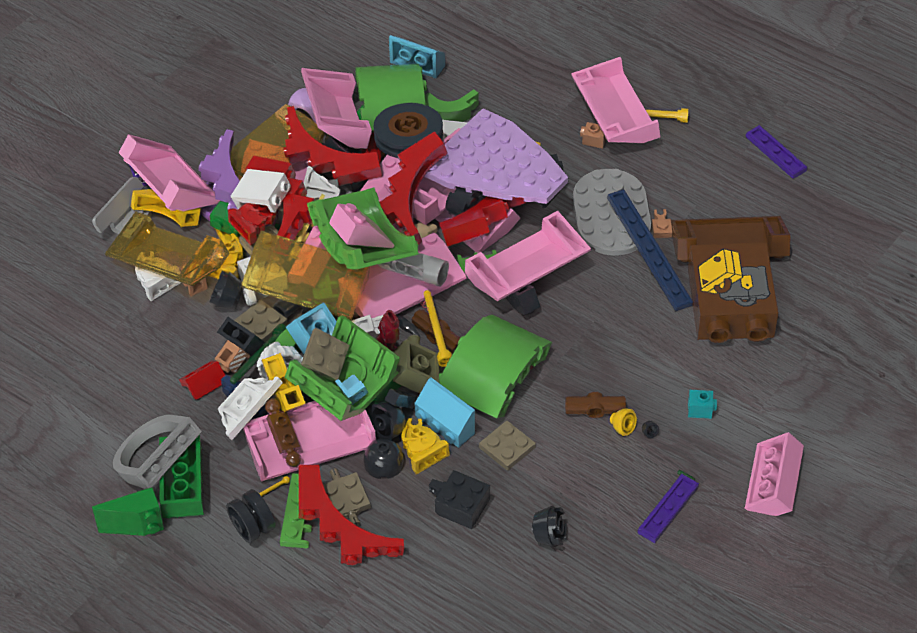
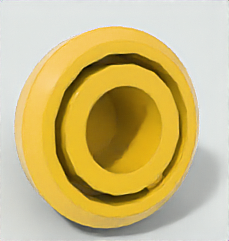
(624, 421)

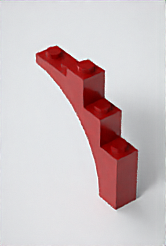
(414, 165)
(344, 166)
(294, 202)
(477, 219)
(335, 527)

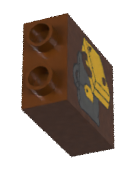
(732, 292)

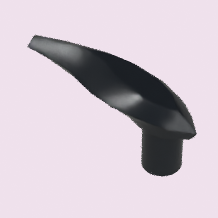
(407, 326)

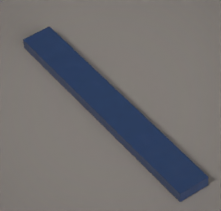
(650, 250)

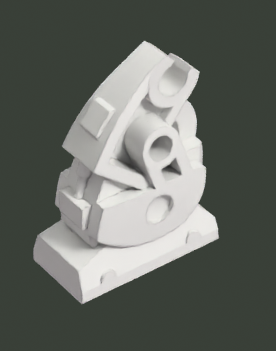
(154, 284)

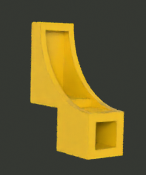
(150, 201)

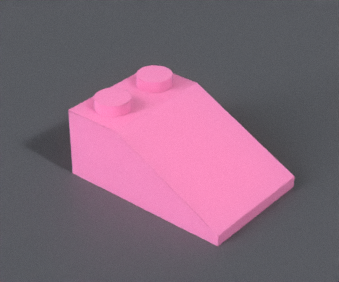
(357, 228)

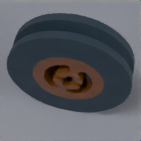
(405, 125)

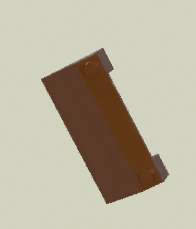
(731, 231)

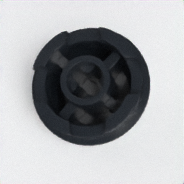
(226, 290)
(549, 526)

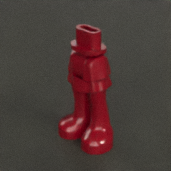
(388, 330)

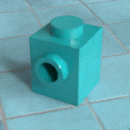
(701, 404)

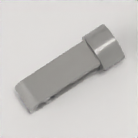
(421, 267)

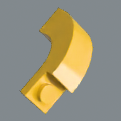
(287, 394)

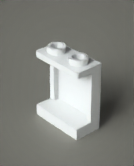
(261, 188)

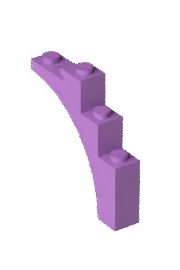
(220, 172)

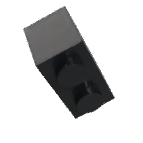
(240, 336)

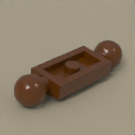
(283, 432)

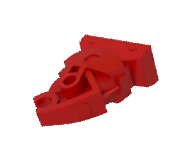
(251, 220)

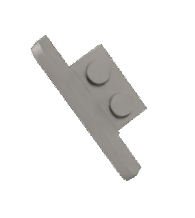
(118, 208)

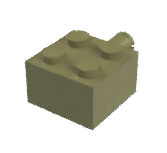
(415, 364)

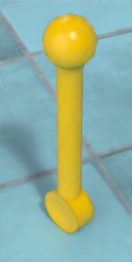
(285, 480)

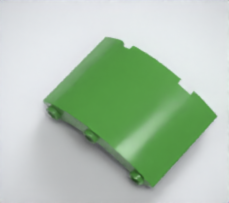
(387, 86)
(355, 255)
(491, 364)

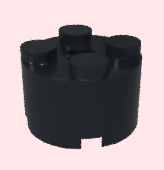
(462, 201)

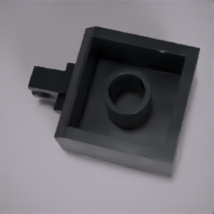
(460, 498)

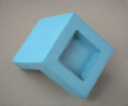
(352, 388)

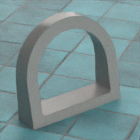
(182, 434)

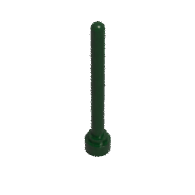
(253, 360)

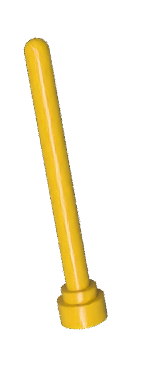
(681, 115)
(443, 355)

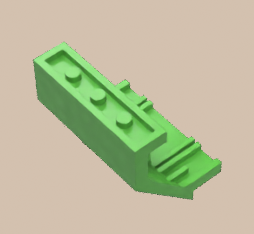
(365, 359)

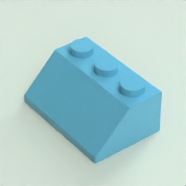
(409, 52)
(302, 327)
(445, 413)

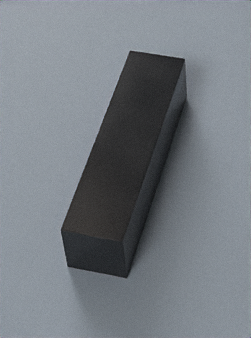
(401, 398)

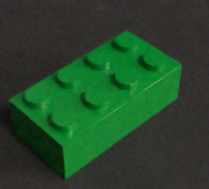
(183, 483)

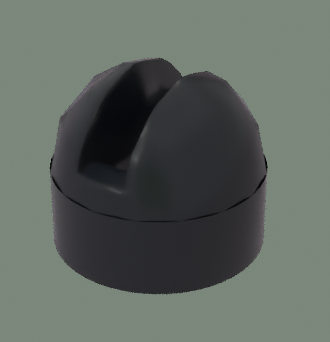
(653, 427)

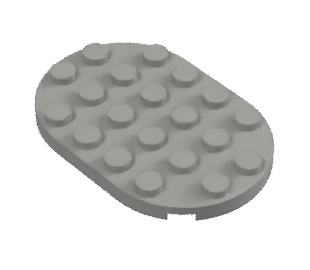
(595, 216)

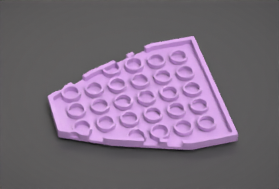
(499, 161)

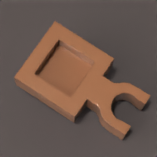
(661, 226)

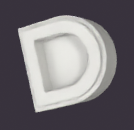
(249, 296)

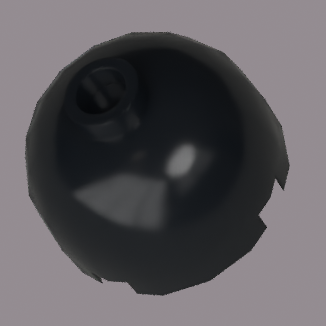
(386, 420)
(383, 458)

